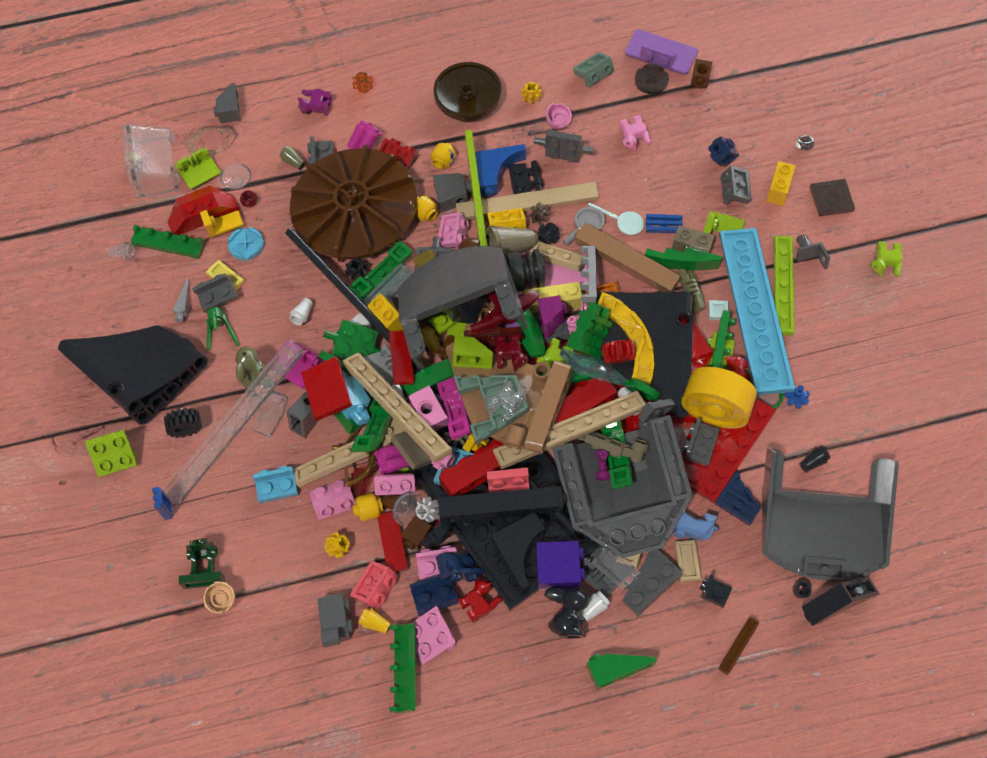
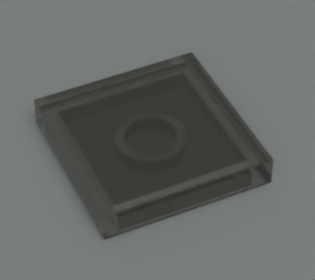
(832, 197)

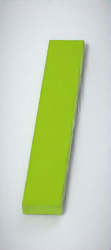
(784, 283)

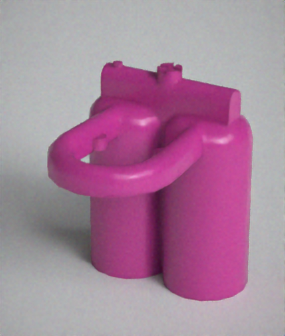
(363, 134)
(390, 459)

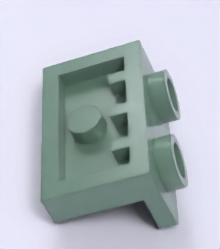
(594, 68)

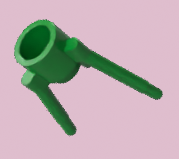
(215, 319)

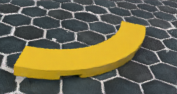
(636, 332)

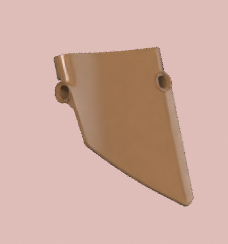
(543, 400)

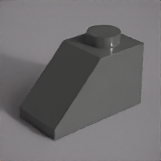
(227, 105)

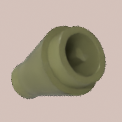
(291, 157)

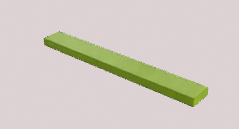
(474, 181)

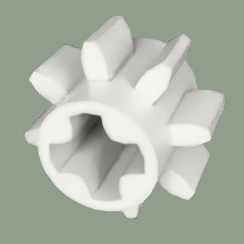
(428, 509)

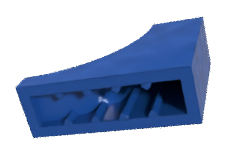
(493, 163)

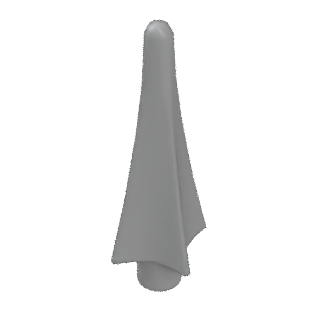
(181, 305)

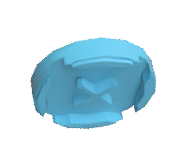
(245, 244)

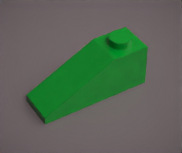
(614, 667)

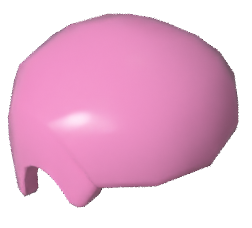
(558, 116)

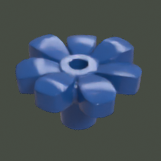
(797, 397)

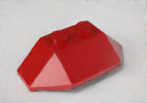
(187, 208)

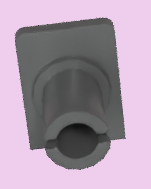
(810, 251)

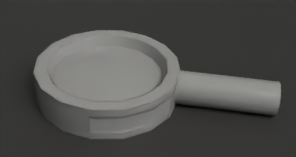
(586, 215)

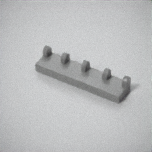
(589, 273)

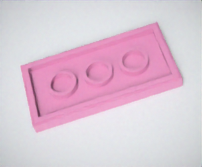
(560, 275)

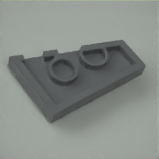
(655, 578)

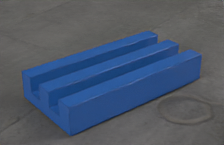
(664, 221)
(161, 501)

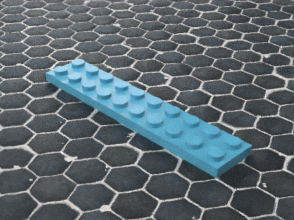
(756, 312)

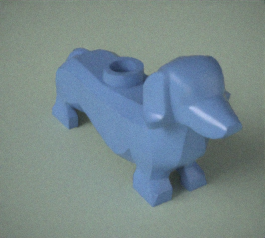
(694, 528)

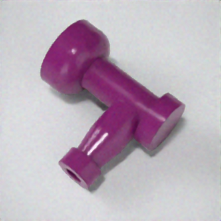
(603, 474)

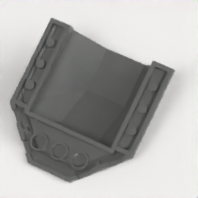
(634, 516)

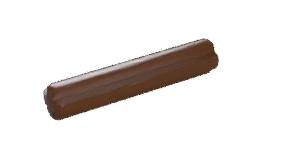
(738, 646)

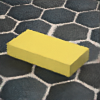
(220, 268)

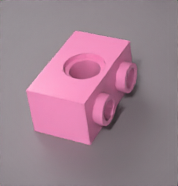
(424, 400)

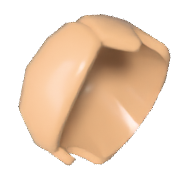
(219, 597)

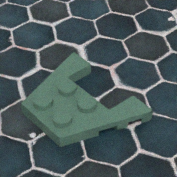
(488, 387)

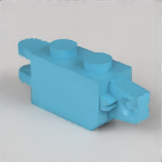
(359, 399)

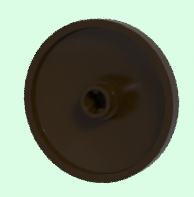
(467, 91)

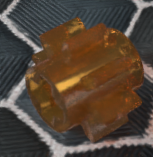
(362, 82)

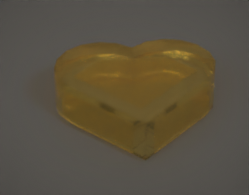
(423, 258)

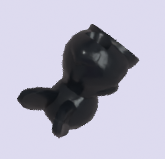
(568, 620)

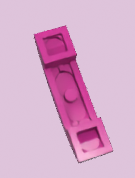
(455, 410)

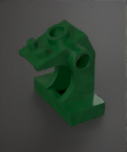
(199, 550)

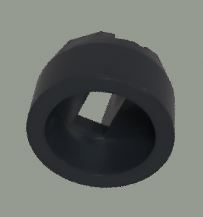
(805, 590)

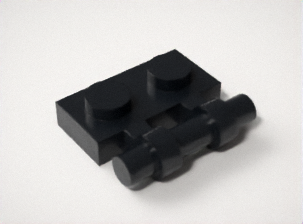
(519, 177)

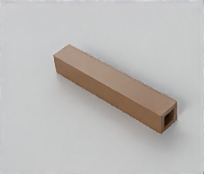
(627, 259)

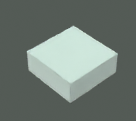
(715, 309)

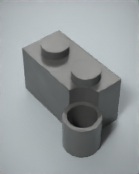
(334, 619)

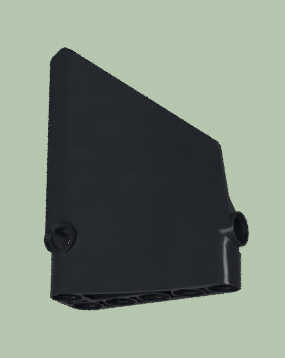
(669, 340)
(137, 367)

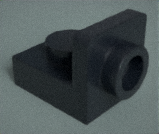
(715, 591)

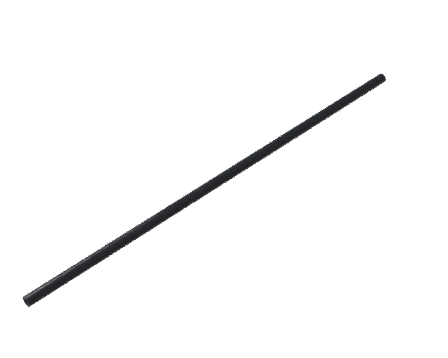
(379, 326)

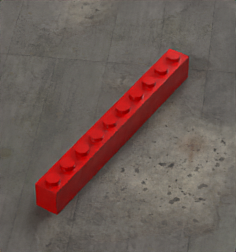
(473, 470)

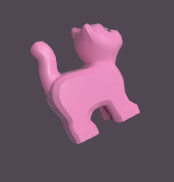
(633, 132)

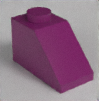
(551, 314)

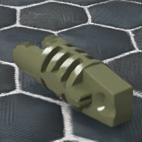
(690, 284)

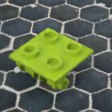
(197, 168)
(111, 453)

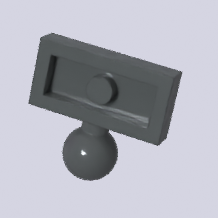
(655, 410)

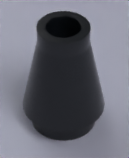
(816, 458)

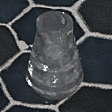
(121, 251)

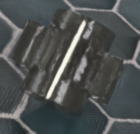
(542, 210)

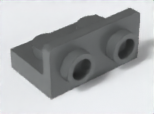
(319, 150)
(735, 185)
(215, 292)
(702, 442)

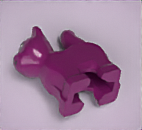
(318, 102)

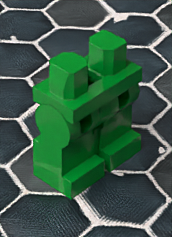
(590, 330)

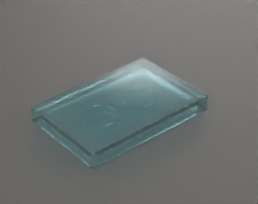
(592, 367)

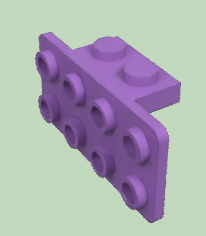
(661, 51)

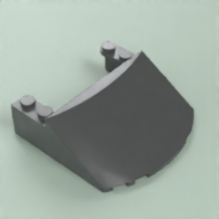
(453, 281)
(828, 532)

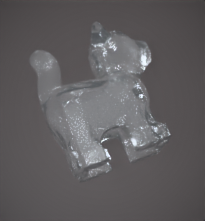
(507, 398)

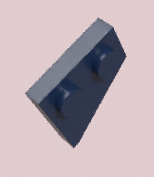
(738, 501)

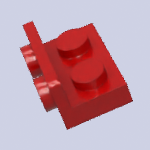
(403, 155)

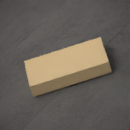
(687, 561)

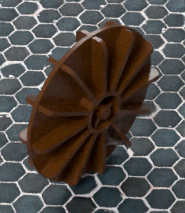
(353, 203)

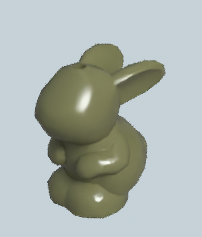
(248, 365)

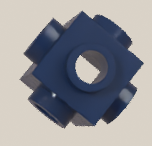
(723, 151)

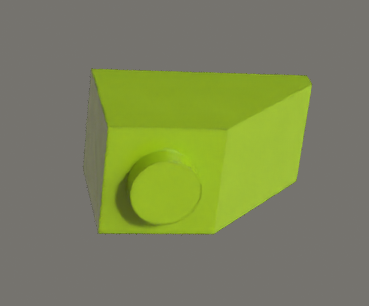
(471, 353)

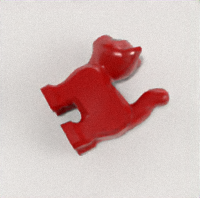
(736, 364)
(479, 604)

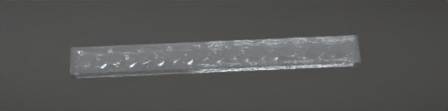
(234, 421)

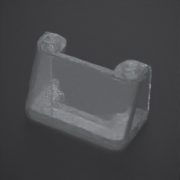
(150, 159)

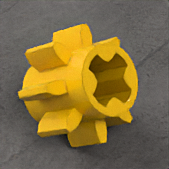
(531, 92)
(336, 545)

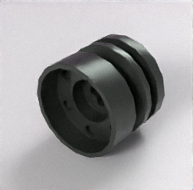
(526, 269)

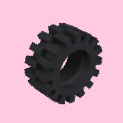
(182, 422)

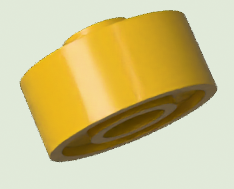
(719, 397)

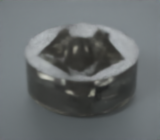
(805, 142)

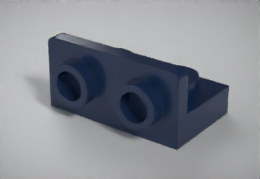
(457, 567)
(433, 593)

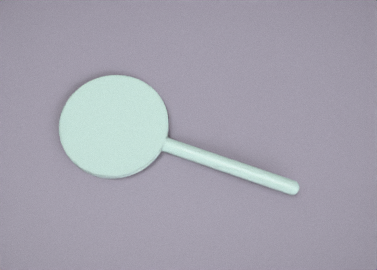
(628, 222)

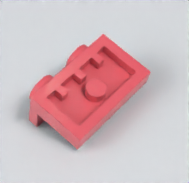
(508, 480)
(374, 585)

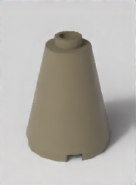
(511, 238)

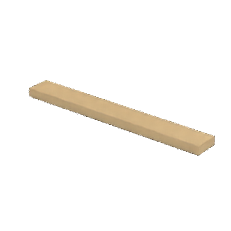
(551, 197)
(397, 407)
(577, 427)

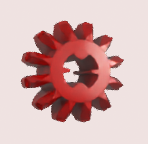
(618, 351)

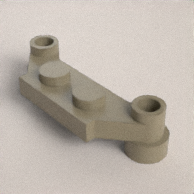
(615, 447)

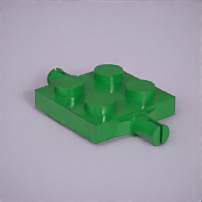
(352, 339)

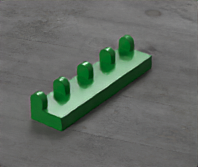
(167, 242)
(722, 334)
(403, 668)

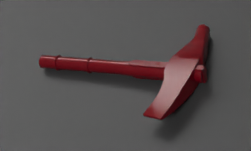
(496, 317)

